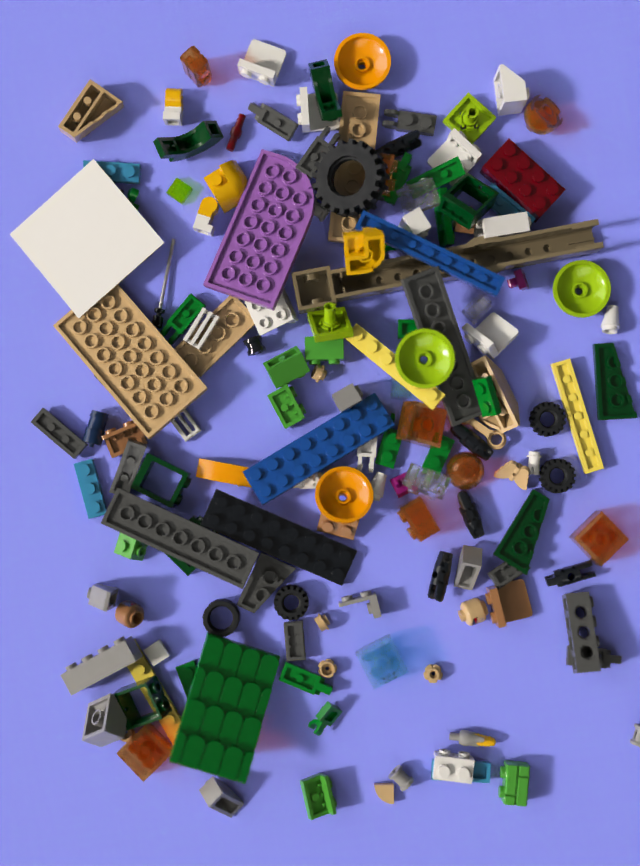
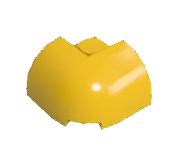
(227, 184)
(363, 250)

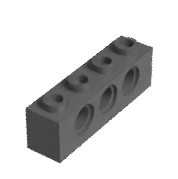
(581, 664)

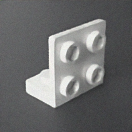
(267, 319)

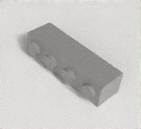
(101, 665)

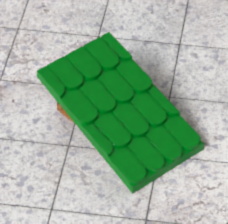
(225, 708)

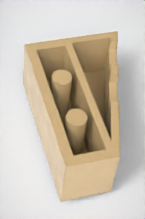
(89, 111)

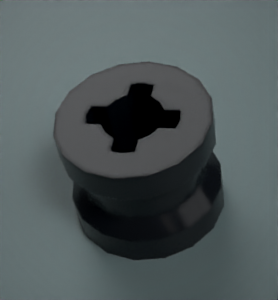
(254, 345)

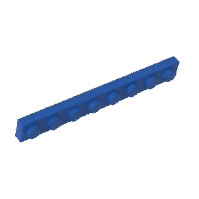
(433, 254)

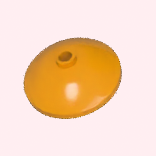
(362, 50)
(348, 483)

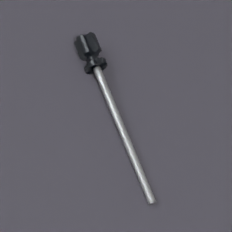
(158, 319)

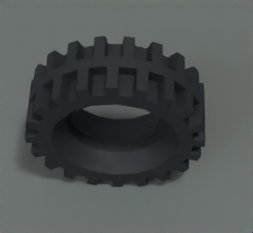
(373, 184)

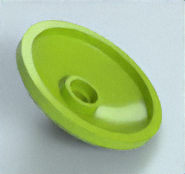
(591, 281)
(437, 351)

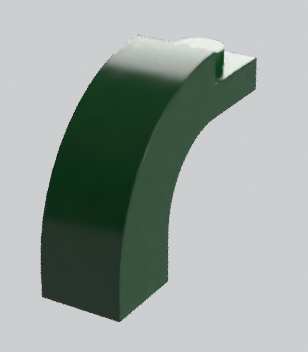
(324, 90)
(190, 143)

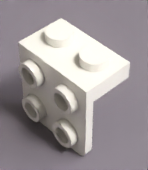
(262, 62)
(310, 116)
(456, 146)
(491, 335)

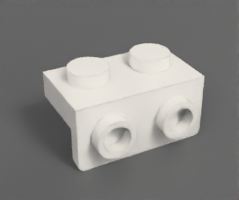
(453, 766)

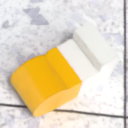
(173, 107)
(205, 215)

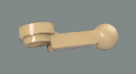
(487, 433)

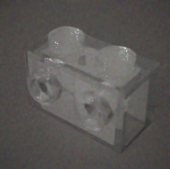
(426, 481)

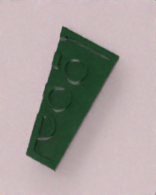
(611, 391)
(520, 538)

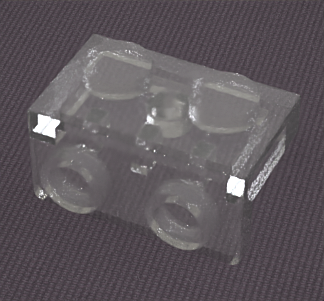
(421, 194)

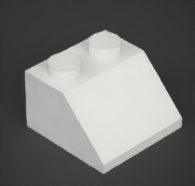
(509, 91)

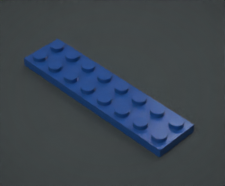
(318, 449)

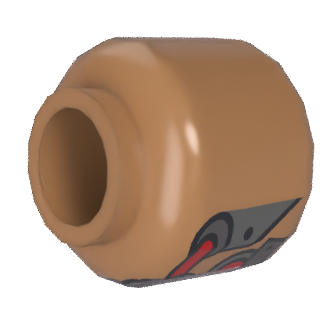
(129, 614)

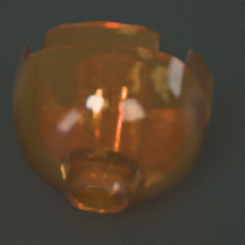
(542, 116)
(465, 470)

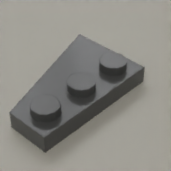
(263, 581)

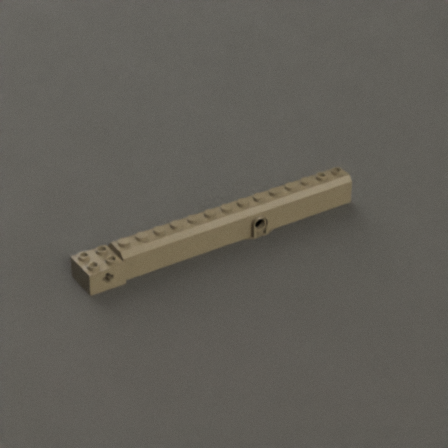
(322, 285)

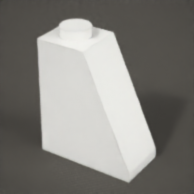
(503, 225)

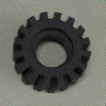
(558, 415)
(568, 475)
(287, 613)

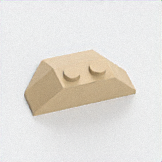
(508, 404)

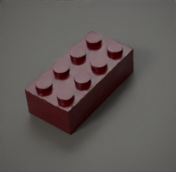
(522, 179)

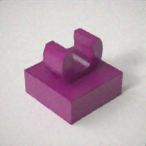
(519, 280)
(399, 488)

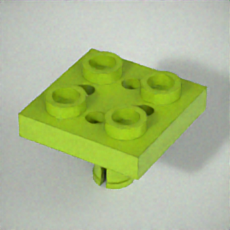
(474, 114)
(330, 323)

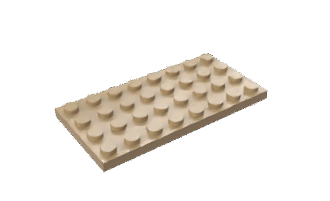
(132, 361)

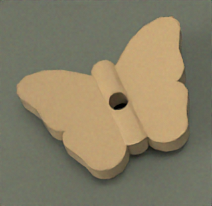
(514, 471)

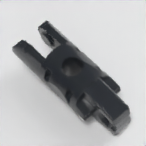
(402, 144)
(472, 441)
(470, 515)
(440, 576)
(561, 577)

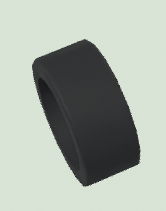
(218, 603)

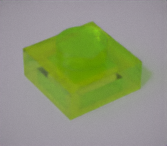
(179, 191)

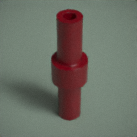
(236, 132)

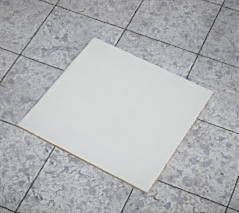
(86, 238)

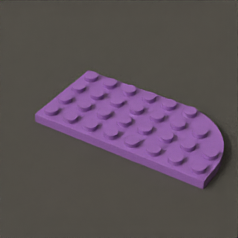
(264, 233)

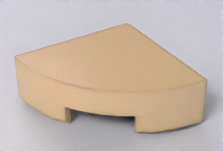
(385, 792)

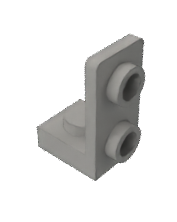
(373, 606)

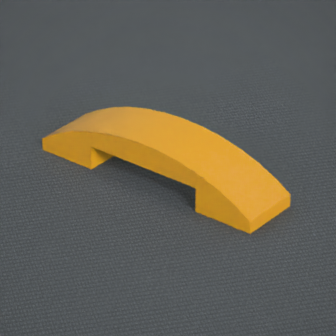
(222, 472)

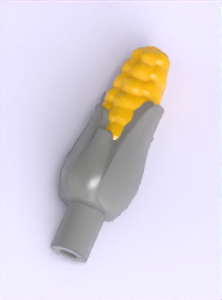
(471, 738)

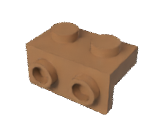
(117, 439)
(342, 530)

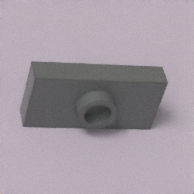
(503, 575)
(294, 640)

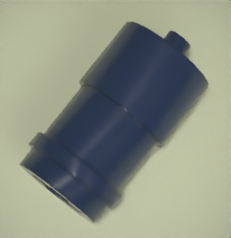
(95, 428)

